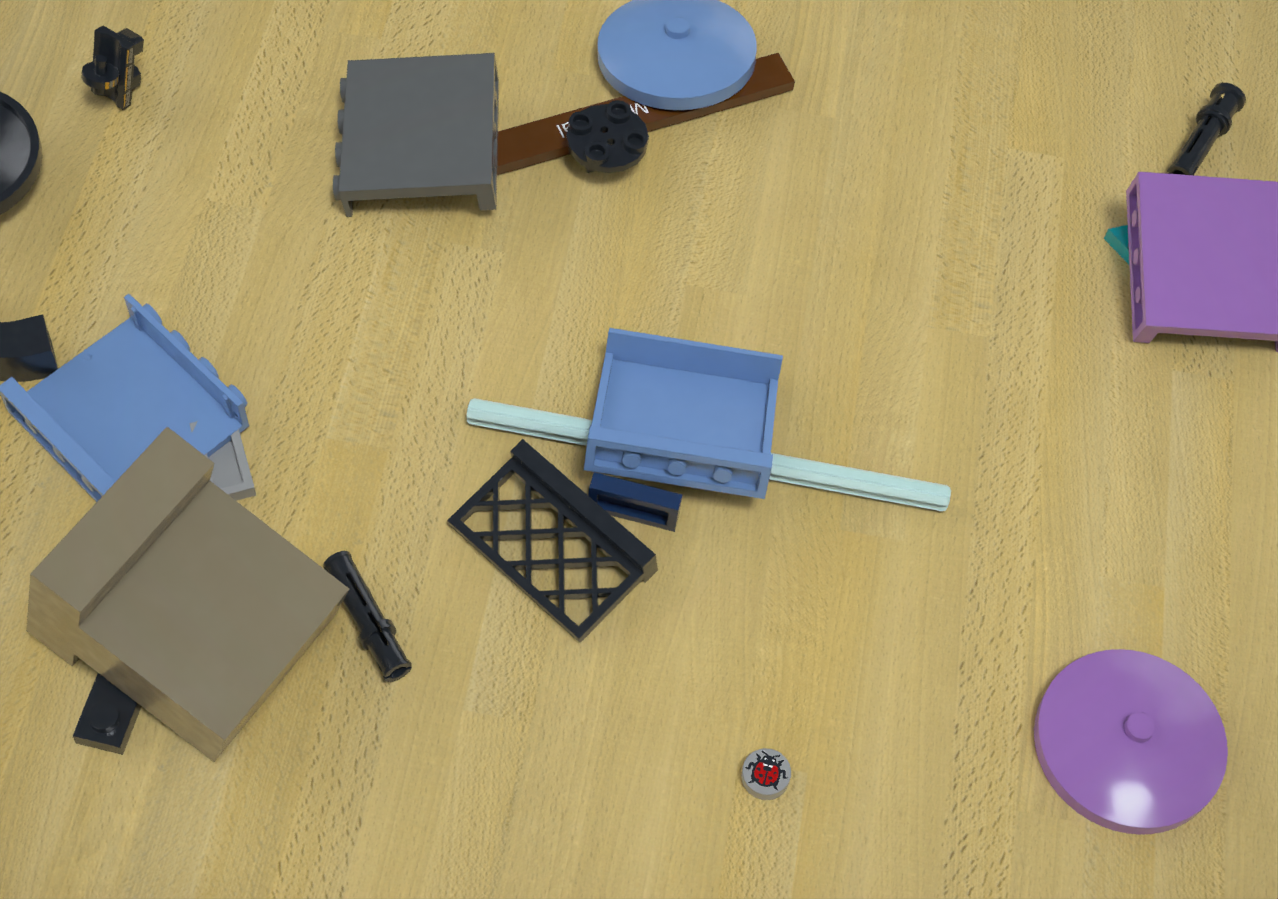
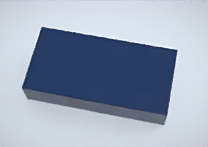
(636, 501)

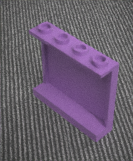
(1203, 256)

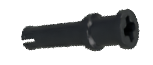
(1212, 121)

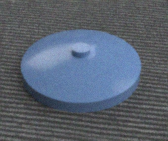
(677, 52)

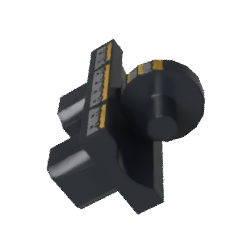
(113, 67)

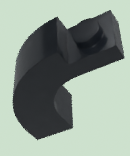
(26, 350)

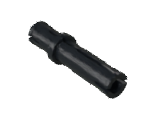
(375, 631)

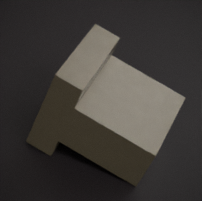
(181, 597)

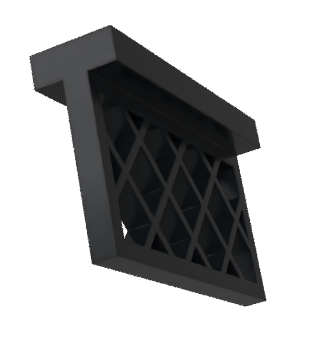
(587, 521)

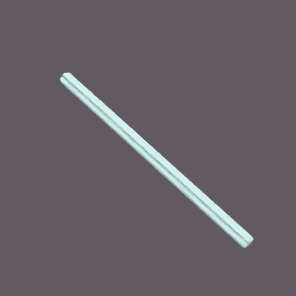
(784, 467)

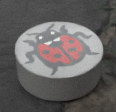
(766, 774)

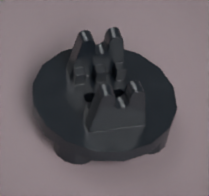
(593, 147)

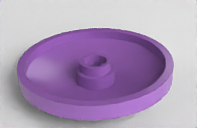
(1130, 741)

